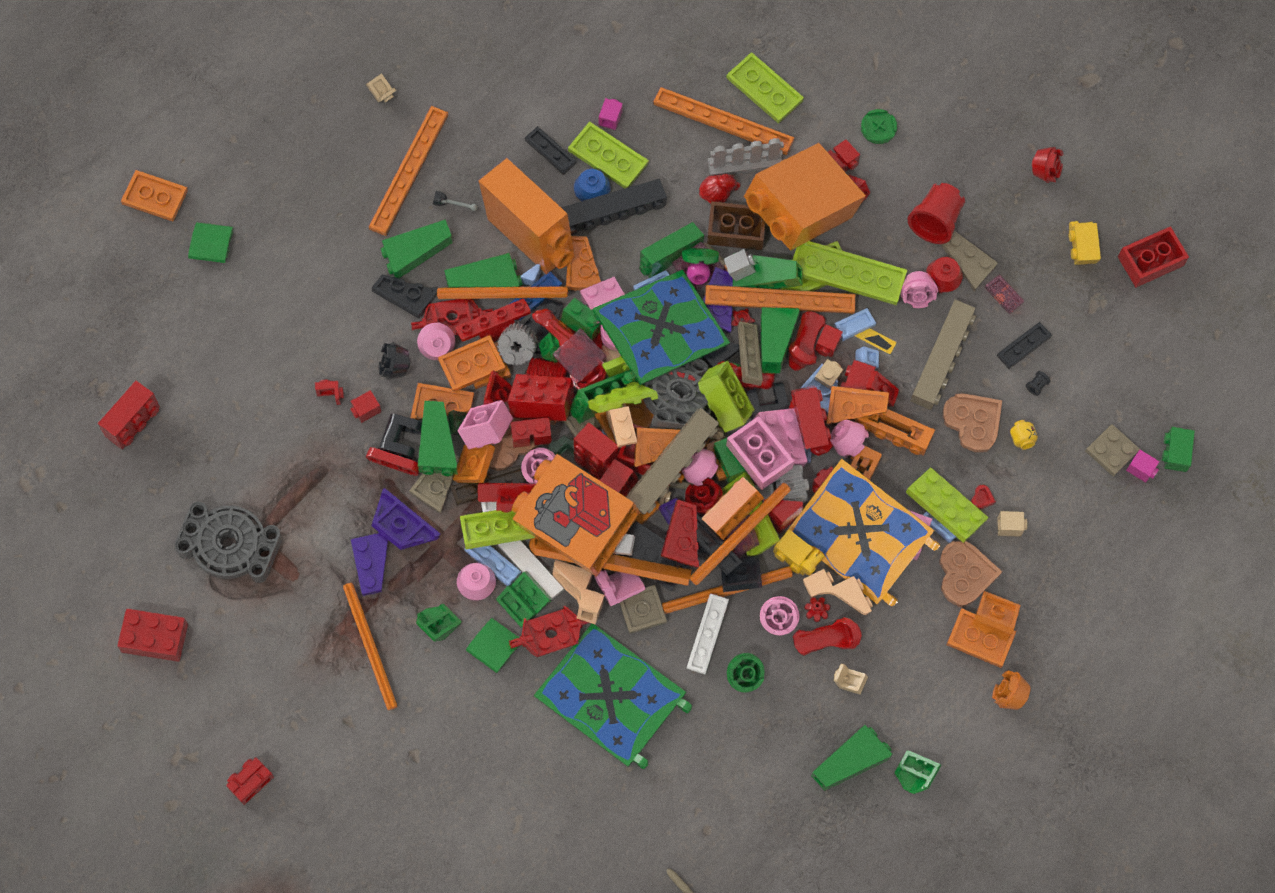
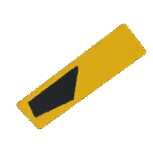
(877, 340)

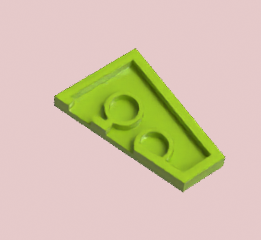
(630, 394)

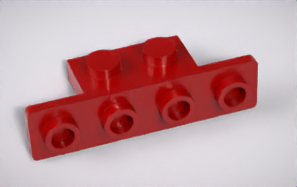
(493, 322)
(502, 493)

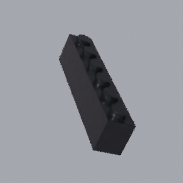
(615, 206)

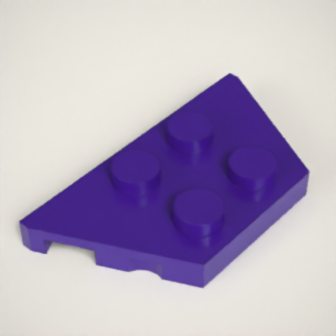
(401, 524)

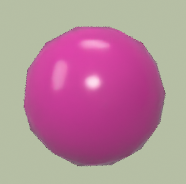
(698, 273)

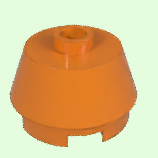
(1012, 691)

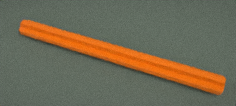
(502, 292)
(740, 533)
(702, 597)
(370, 646)

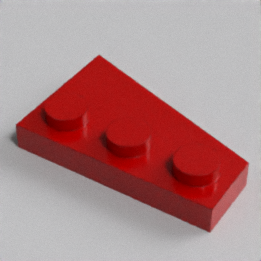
(681, 536)

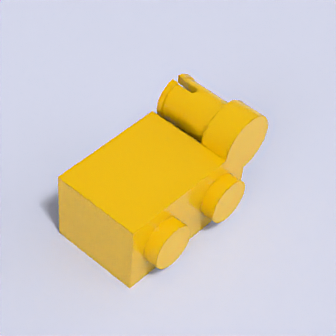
(1085, 242)
(797, 554)

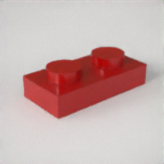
(879, 383)

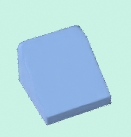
(531, 276)
(868, 356)

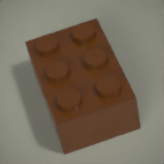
(735, 226)

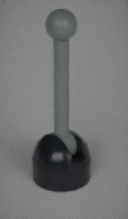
(441, 199)

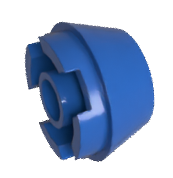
(591, 184)

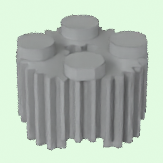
(517, 354)
(796, 483)

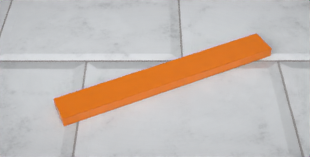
(719, 119)
(408, 171)
(779, 299)
(628, 566)

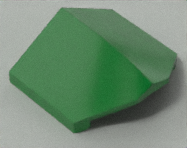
(438, 622)
(916, 772)

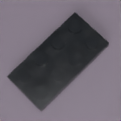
(649, 547)

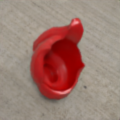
(718, 187)

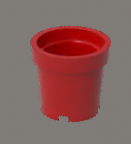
(937, 214)

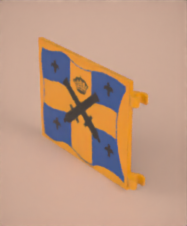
(862, 531)

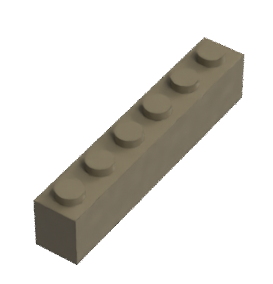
(942, 355)
(672, 460)

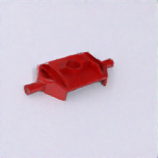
(437, 313)
(562, 622)

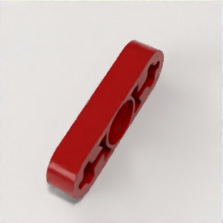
(393, 461)

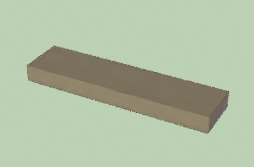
(749, 353)

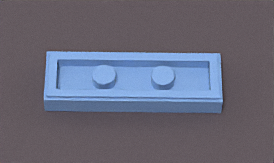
(502, 568)

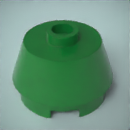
(745, 672)

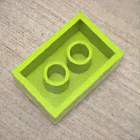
(726, 396)

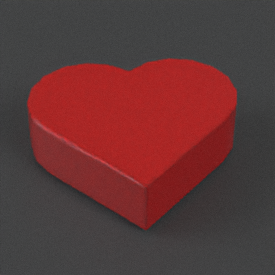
(983, 497)

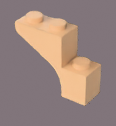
(622, 426)
(576, 582)
(847, 591)

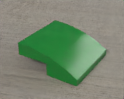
(210, 242)
(524, 598)
(492, 645)

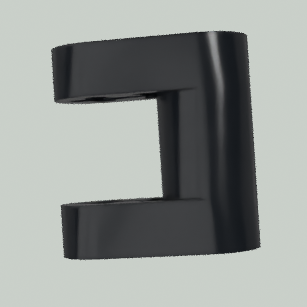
(779, 404)
(393, 432)

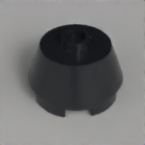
(394, 361)

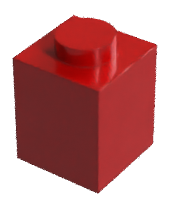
(828, 341)
(365, 406)

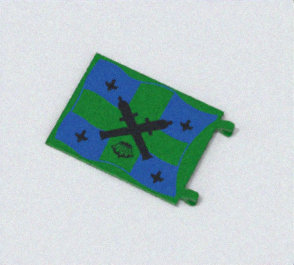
(659, 327)
(611, 695)

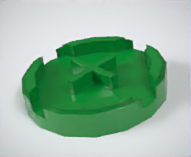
(878, 126)
(695, 255)

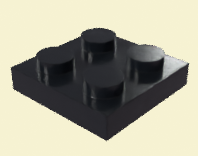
(744, 576)

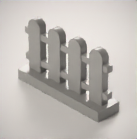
(745, 159)

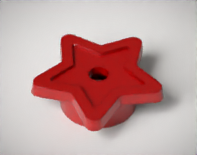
(741, 314)

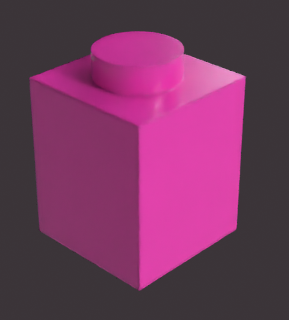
(610, 113)
(1143, 466)

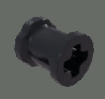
(1043, 380)

